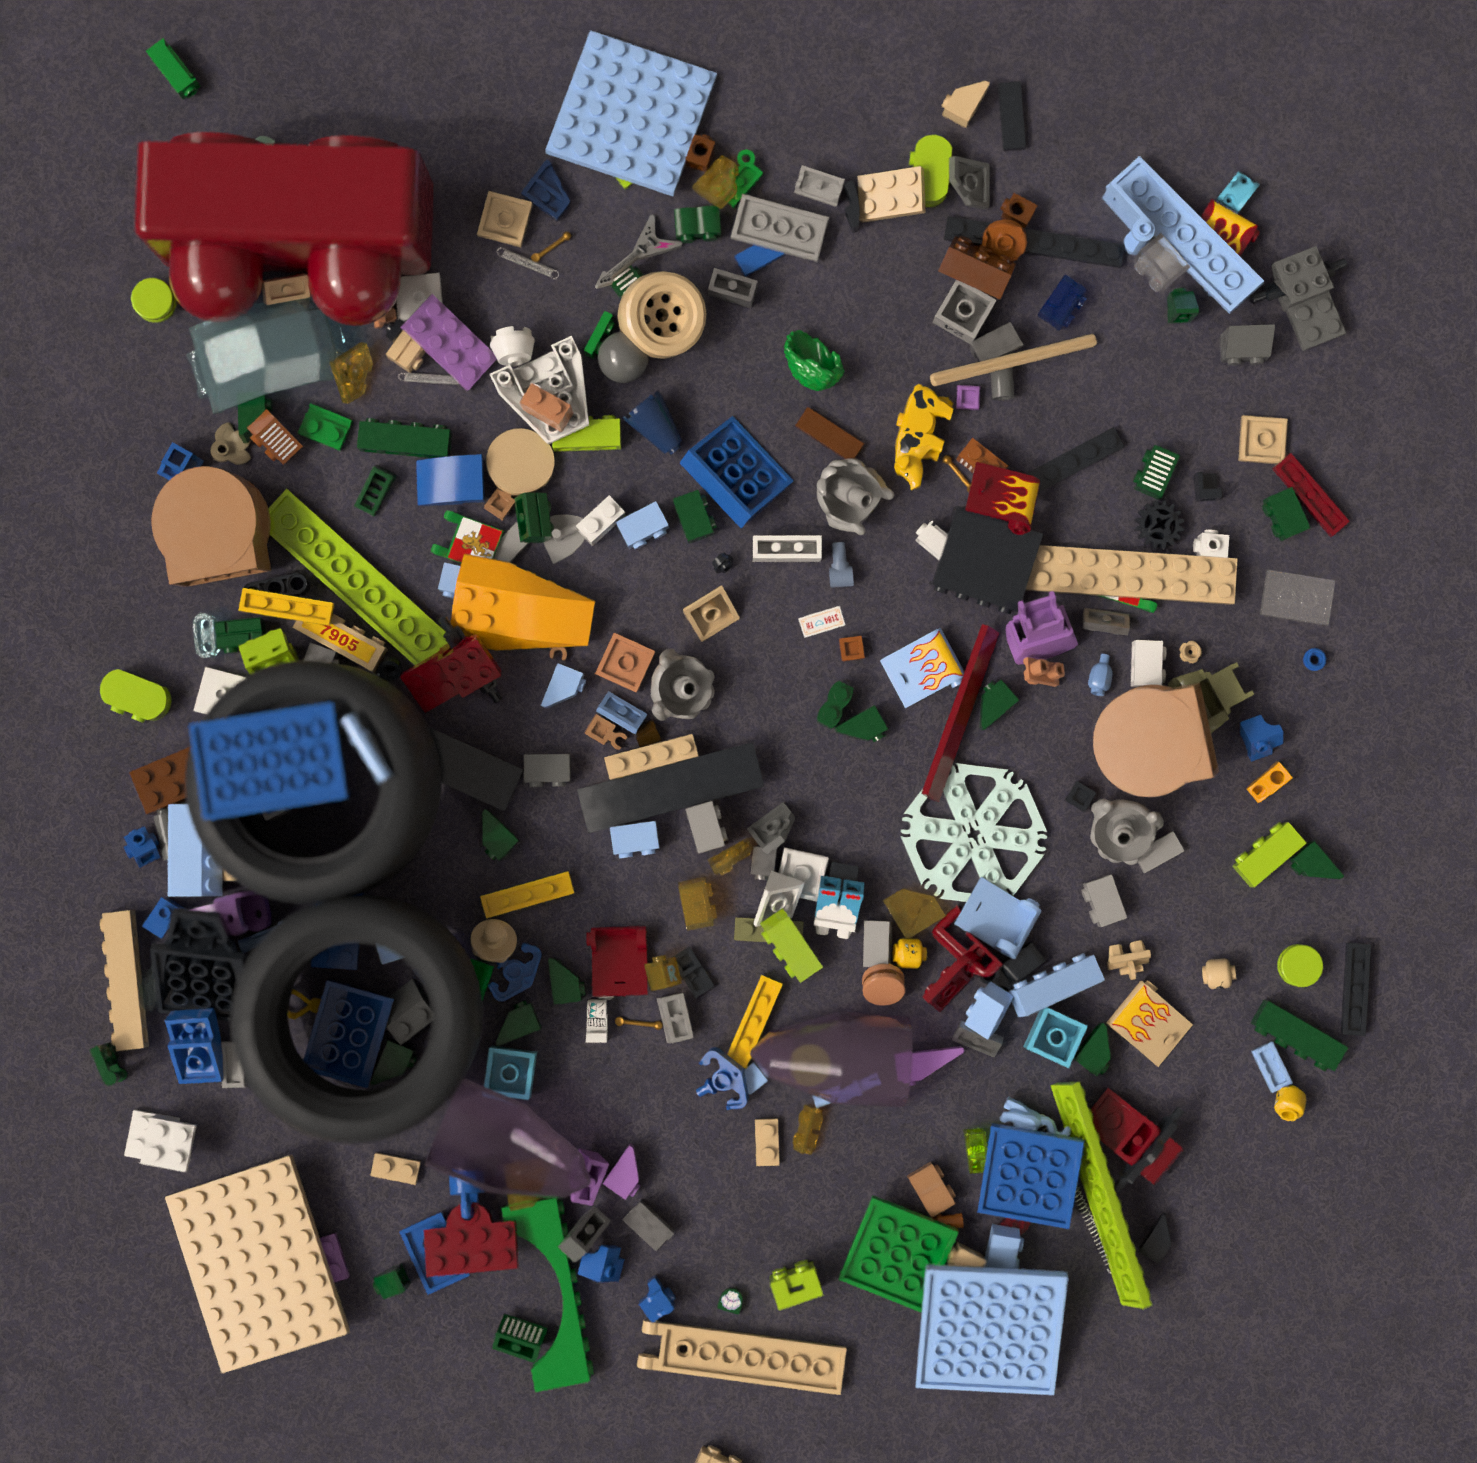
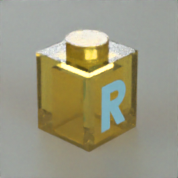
(662, 973)

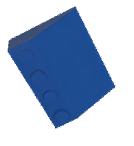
(736, 471)
(347, 1033)

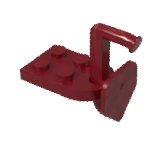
(963, 969)

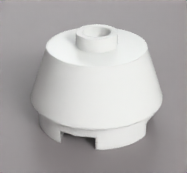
(512, 346)

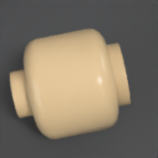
(1218, 973)

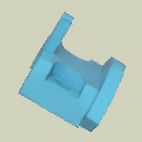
(1238, 192)

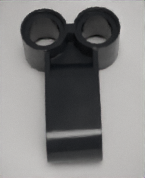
(1015, 969)

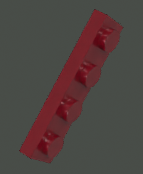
(1310, 495)

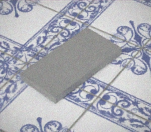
(779, 227)

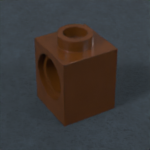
(700, 162)
(1027, 207)

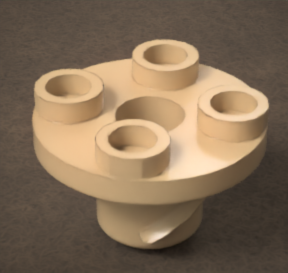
(493, 940)

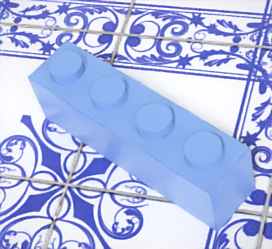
(1056, 985)

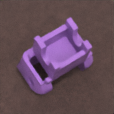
(1045, 628)
(231, 912)

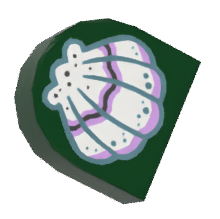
(730, 1301)

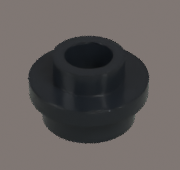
(722, 563)

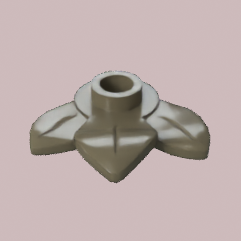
(233, 444)

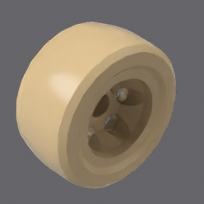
(681, 293)

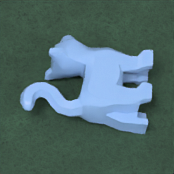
(1028, 1118)

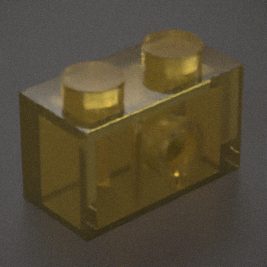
(696, 903)

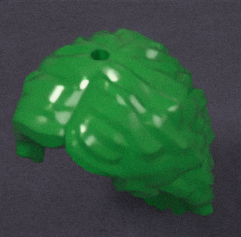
(812, 361)

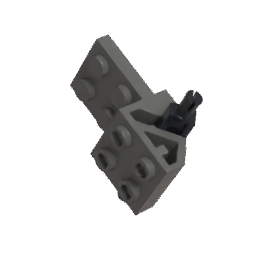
(1303, 292)

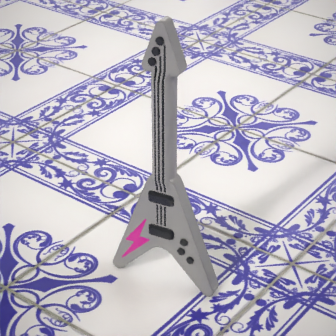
(646, 246)

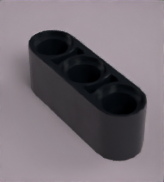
(286, 583)

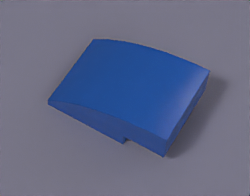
(450, 480)
(195, 1045)

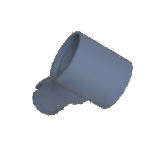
(840, 572)

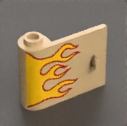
(1149, 1023)

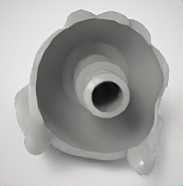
(850, 494)
(680, 686)
(1123, 829)

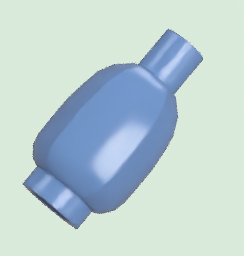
(1100, 676)

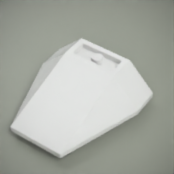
(556, 373)

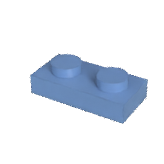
(621, 712)

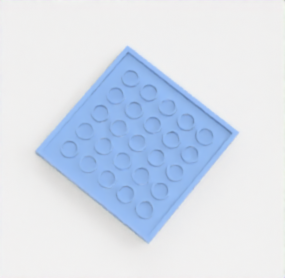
(631, 113)
(990, 1329)

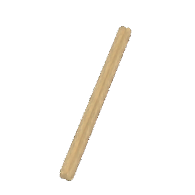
(1012, 360)

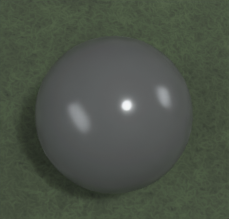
(621, 359)

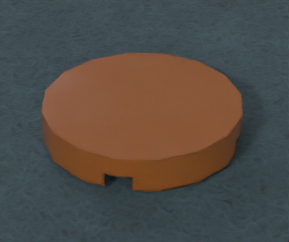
(1005, 238)

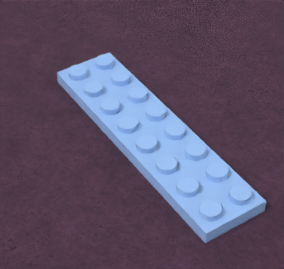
(1209, 256)

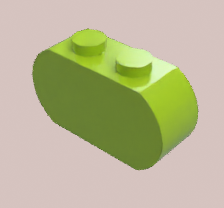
(933, 155)
(135, 695)

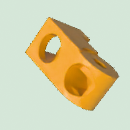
(1269, 782)

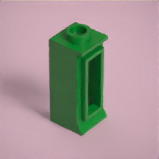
(173, 69)

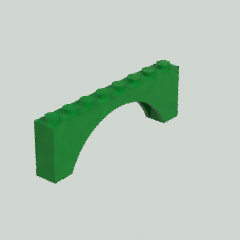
(567, 1357)

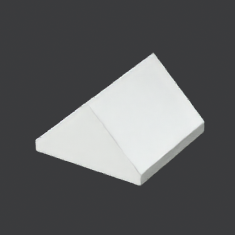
(779, 893)

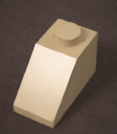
(964, 102)

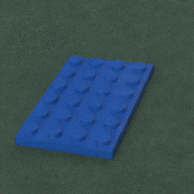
(268, 761)

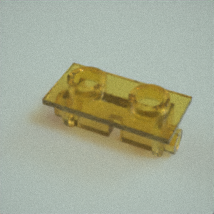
(804, 1140)

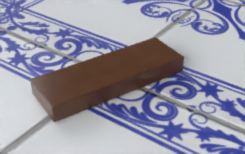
(829, 434)

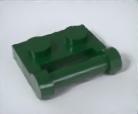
(105, 1058)

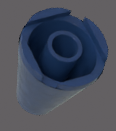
(655, 423)

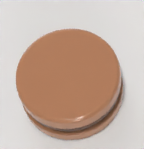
(883, 984)

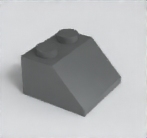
(1246, 344)
(409, 1012)

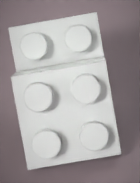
(160, 1140)

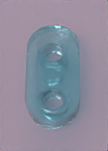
(205, 636)

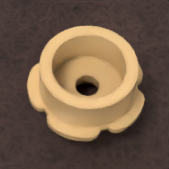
(1196, 652)

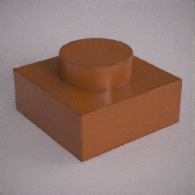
(851, 648)

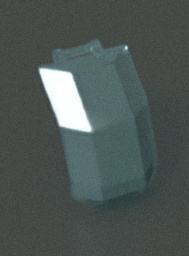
(264, 352)

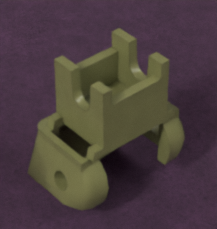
(1218, 690)

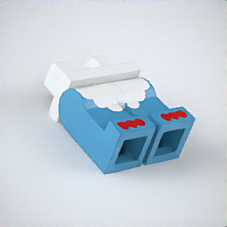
(836, 914)

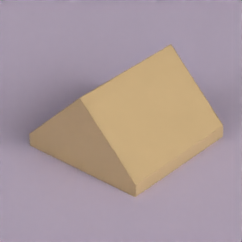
(711, 613)

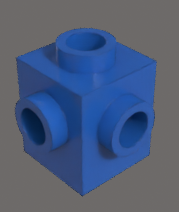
(141, 846)

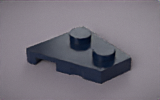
(547, 192)

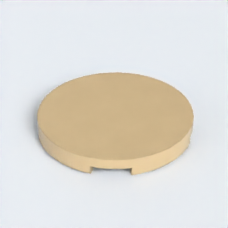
(520, 461)

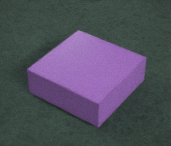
(968, 397)

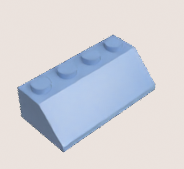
(189, 864)

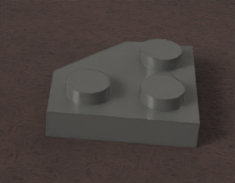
(970, 181)
(772, 828)

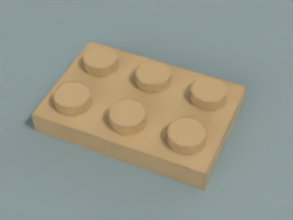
(891, 194)

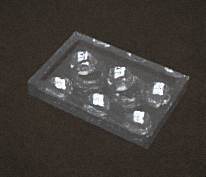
(1297, 597)

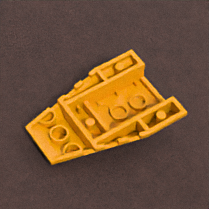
(517, 608)

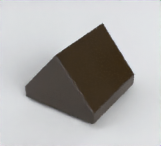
(647, 734)

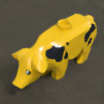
(916, 430)

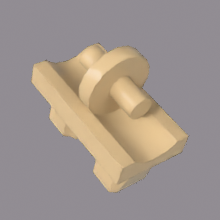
(1131, 961)

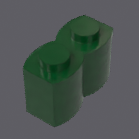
(697, 223)
(837, 699)

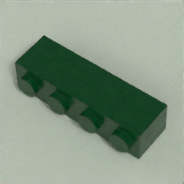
(404, 439)
(1298, 1035)

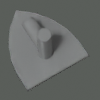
(565, 537)

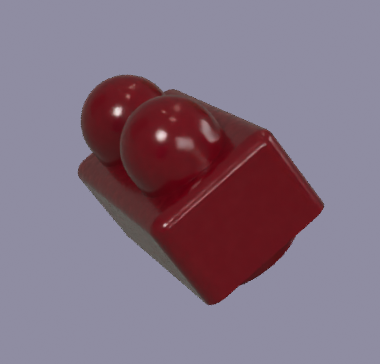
(236, 207)

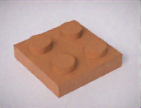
(625, 662)

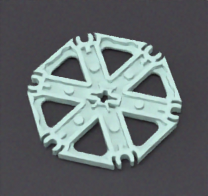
(986, 816)

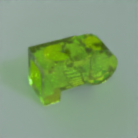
(975, 1149)

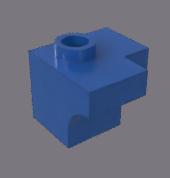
(177, 460)
(1260, 737)
(160, 916)
(602, 1264)
(658, 1300)

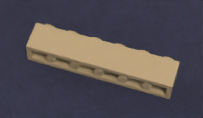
(124, 977)

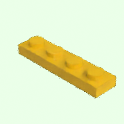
(286, 607)
(527, 894)
(754, 1020)

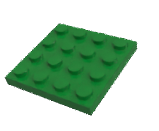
(894, 1250)

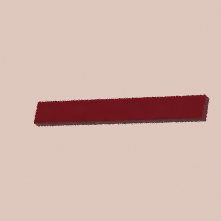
(960, 713)

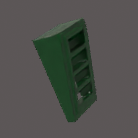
(382, 493)

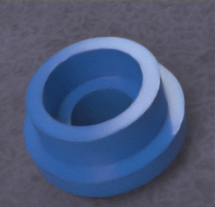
(1321, 659)

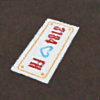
(821, 621)

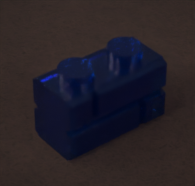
(1062, 302)

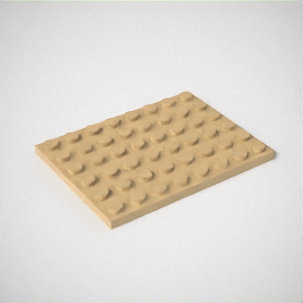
(257, 1264)

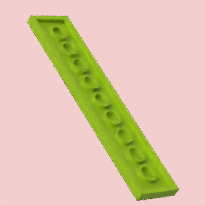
(354, 579)
(1101, 1197)

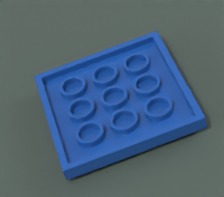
(1030, 1175)

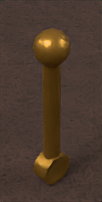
(536, 257)
(948, 460)
(620, 1021)

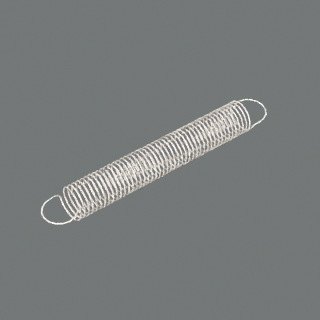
(530, 261)
(426, 379)

